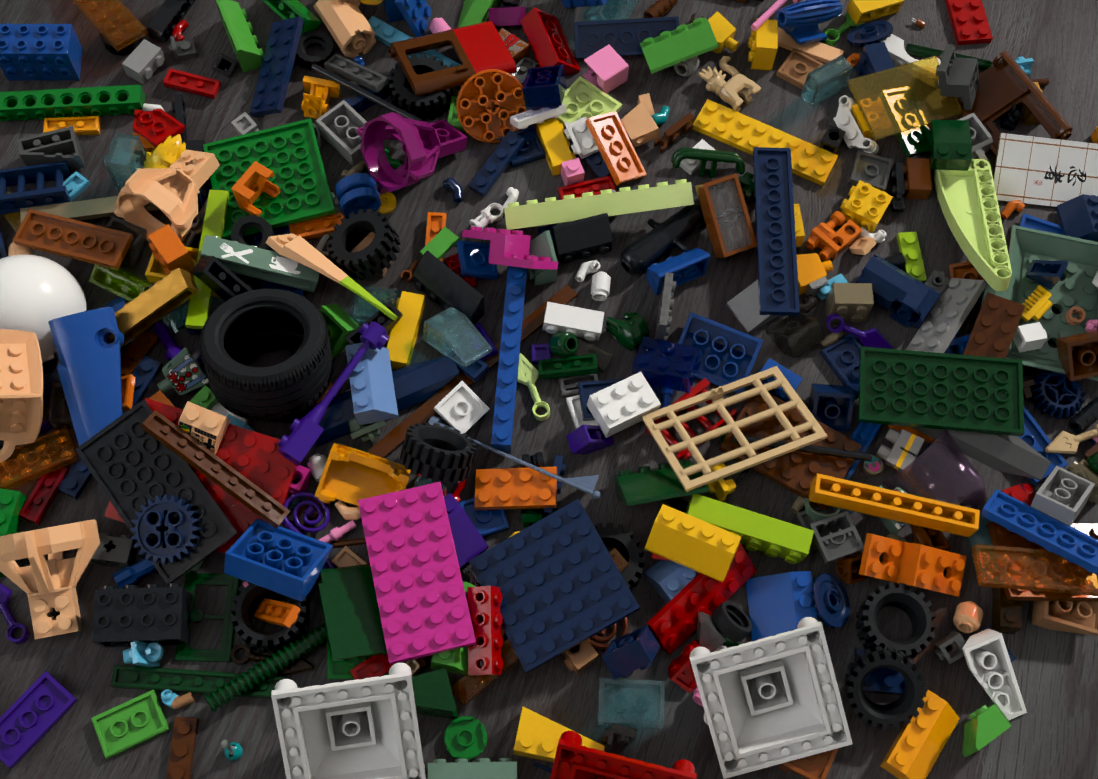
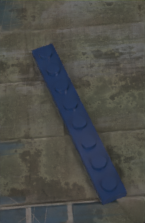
(79, 474)

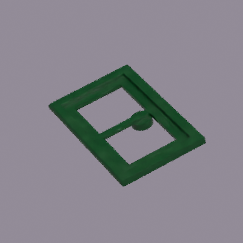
(183, 652)

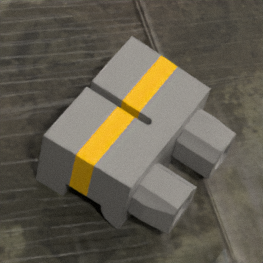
(903, 450)

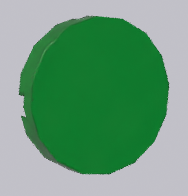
(465, 738)

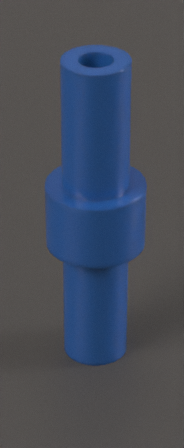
(666, 393)

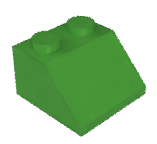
(339, 327)
(982, 728)

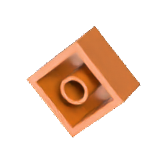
(170, 250)

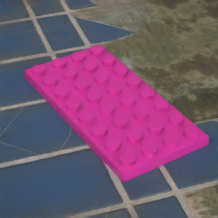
(416, 573)

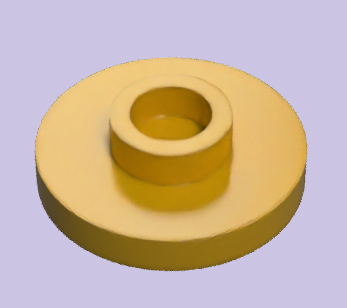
(388, 203)

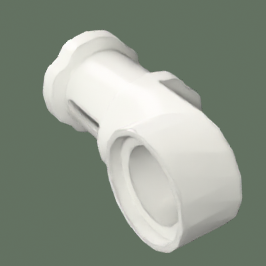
(486, 217)

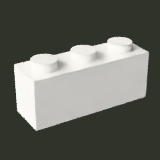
(572, 319)

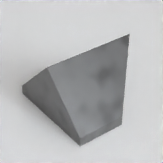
(707, 633)

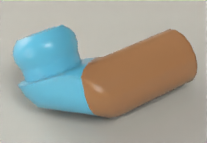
(176, 701)

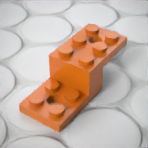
(912, 564)

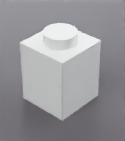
(1030, 337)

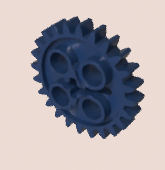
(184, 529)

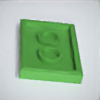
(130, 724)

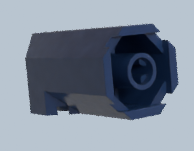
(899, 292)

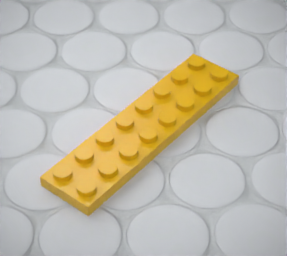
(746, 133)

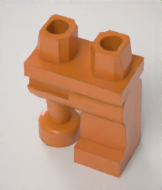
(833, 242)

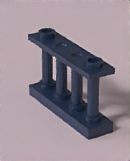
(30, 174)

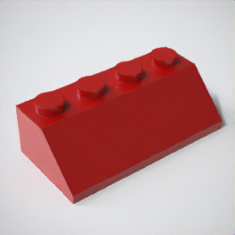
(548, 41)

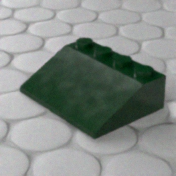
(653, 484)

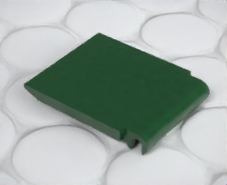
(351, 612)

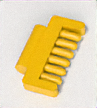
(1039, 307)

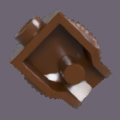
(930, 537)
(849, 568)

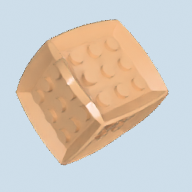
(19, 389)

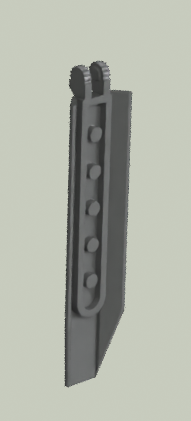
(998, 451)

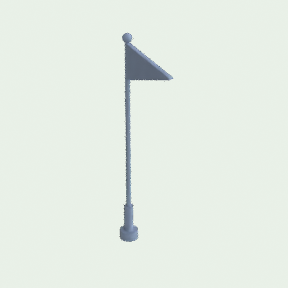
(584, 483)

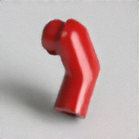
(178, 29)

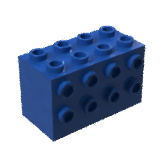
(40, 52)

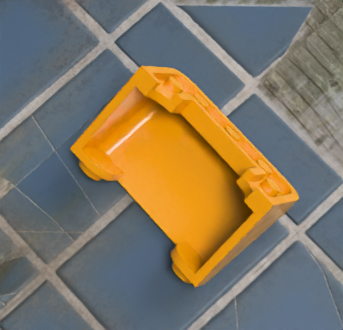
(358, 475)

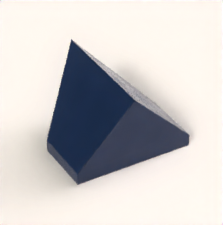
(1046, 272)

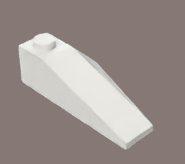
(992, 668)

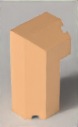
(346, 25)

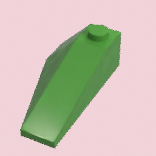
(476, 11)

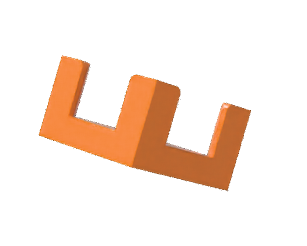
(251, 186)

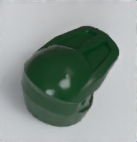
(628, 332)

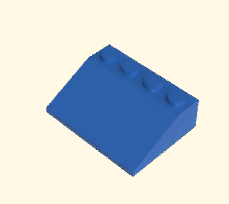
(724, 351)
(277, 559)
(779, 602)

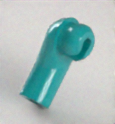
(661, 118)

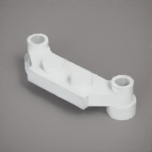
(847, 122)

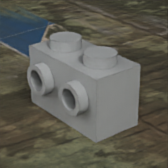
(143, 61)

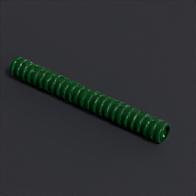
(266, 668)

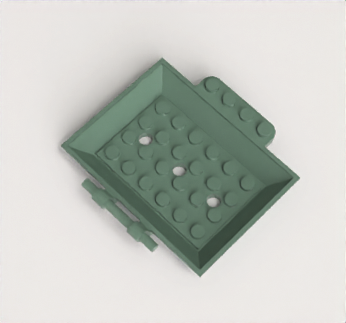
(1073, 291)

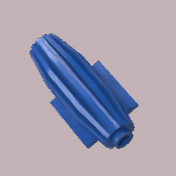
(802, 19)

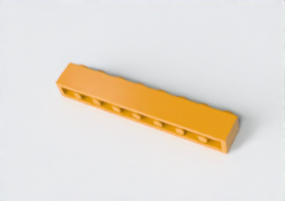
(894, 505)

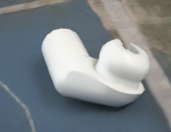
(513, 196)
(879, 236)

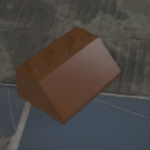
(1079, 355)

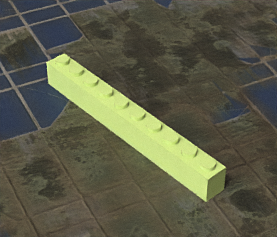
(616, 203)

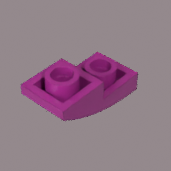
(506, 16)

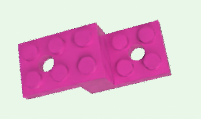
(510, 248)

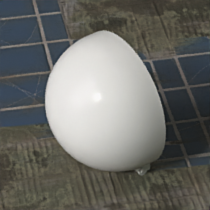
(35, 293)

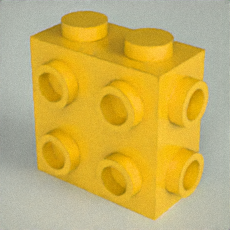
(865, 205)

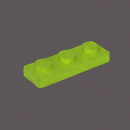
(910, 248)

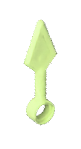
(528, 376)

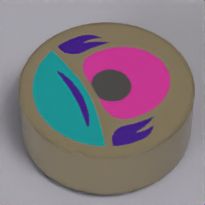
(874, 467)

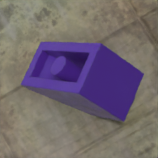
(588, 439)

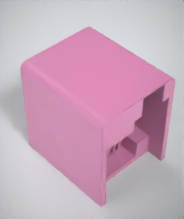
(606, 69)

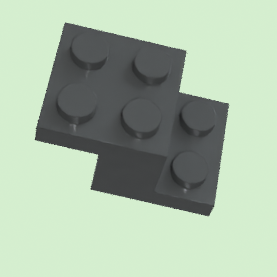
(958, 77)
(832, 536)

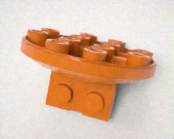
(488, 103)

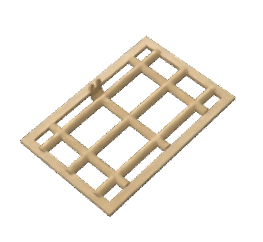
(719, 404)

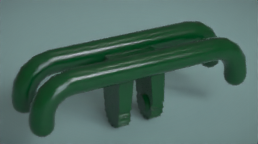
(708, 155)

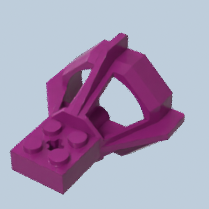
(420, 142)

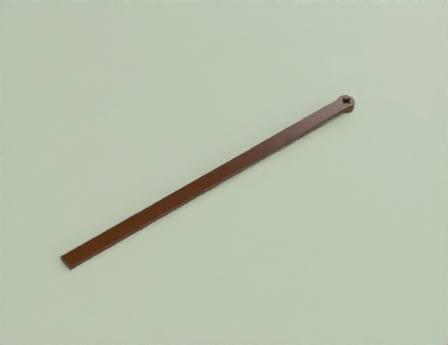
(426, 411)

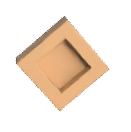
(862, 245)

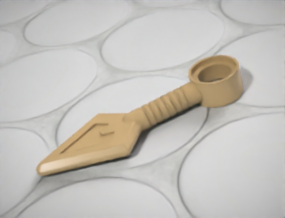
(1068, 443)

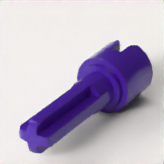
(168, 342)

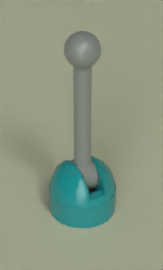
(230, 749)

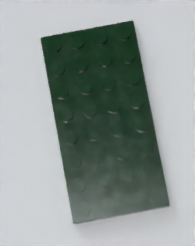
(941, 391)

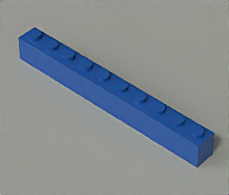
(509, 359)

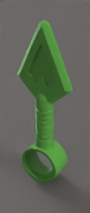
(836, 33)

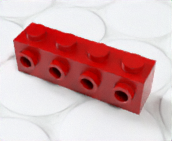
(486, 621)

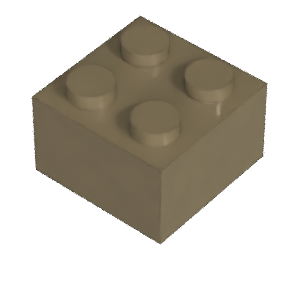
(850, 301)

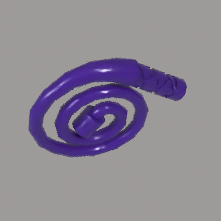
(307, 513)

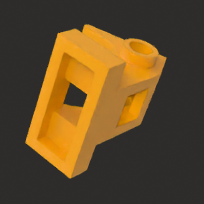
(320, 91)

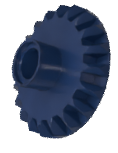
(870, 33)
(830, 600)

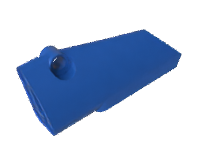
(89, 368)

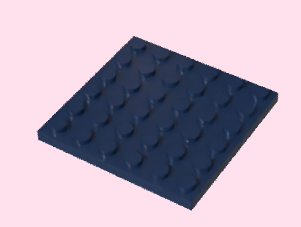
(555, 585)

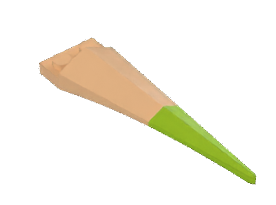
(301, 251)

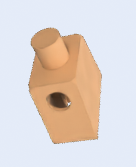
(640, 126)

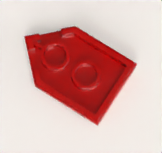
(156, 125)

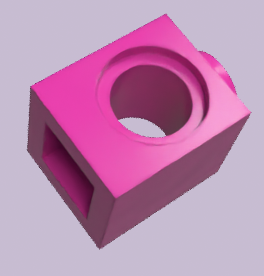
(305, 475)

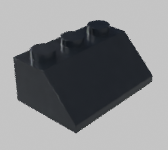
(582, 238)

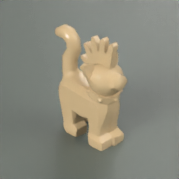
(731, 90)

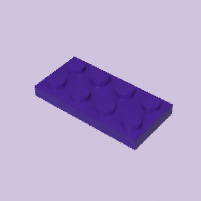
(32, 717)

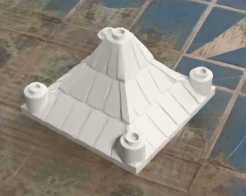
(771, 699)
(350, 728)

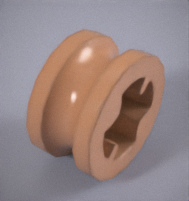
(1075, 310)

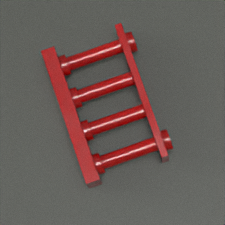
(699, 388)

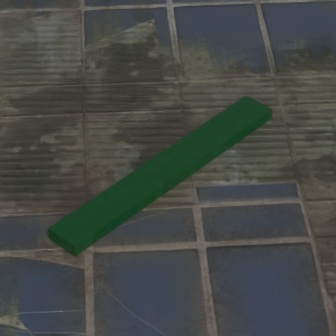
(184, 680)

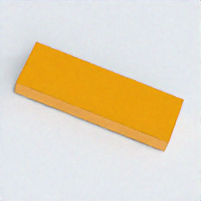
(82, 125)

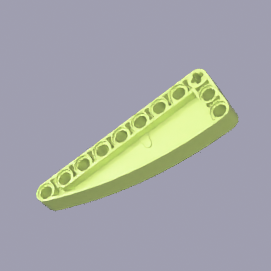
(975, 219)

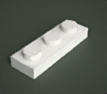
(530, 117)

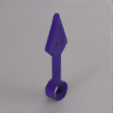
(868, 338)
(5, 595)

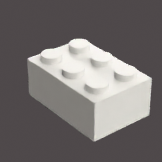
(622, 404)

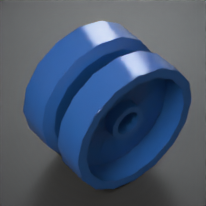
(357, 193)

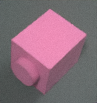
(572, 172)

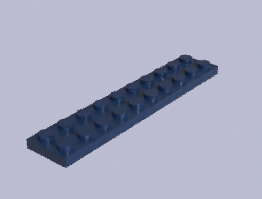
(775, 232)

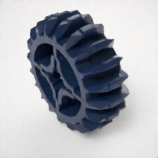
(1063, 392)

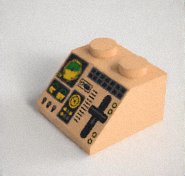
(204, 425)

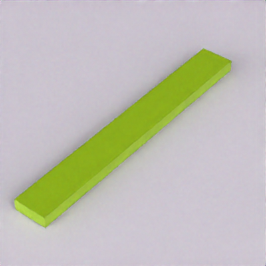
(213, 226)

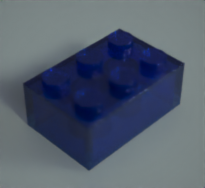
(544, 87)
(667, 364)

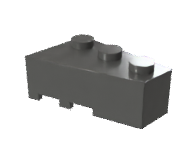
(52, 147)

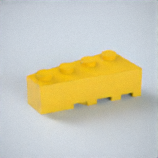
(539, 737)

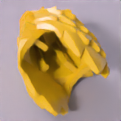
(165, 153)

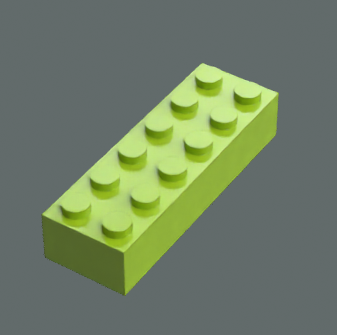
(756, 530)

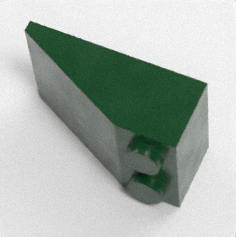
(950, 145)

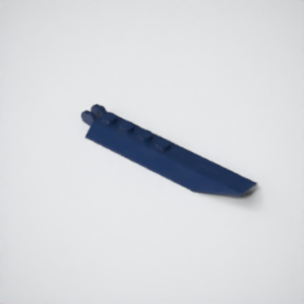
(411, 384)

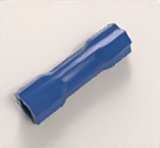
(132, 574)

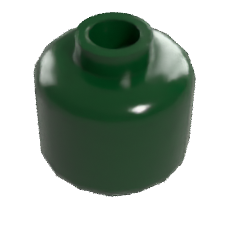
(563, 344)

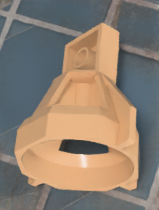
(169, 189)
(54, 580)

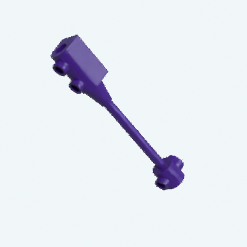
(307, 431)

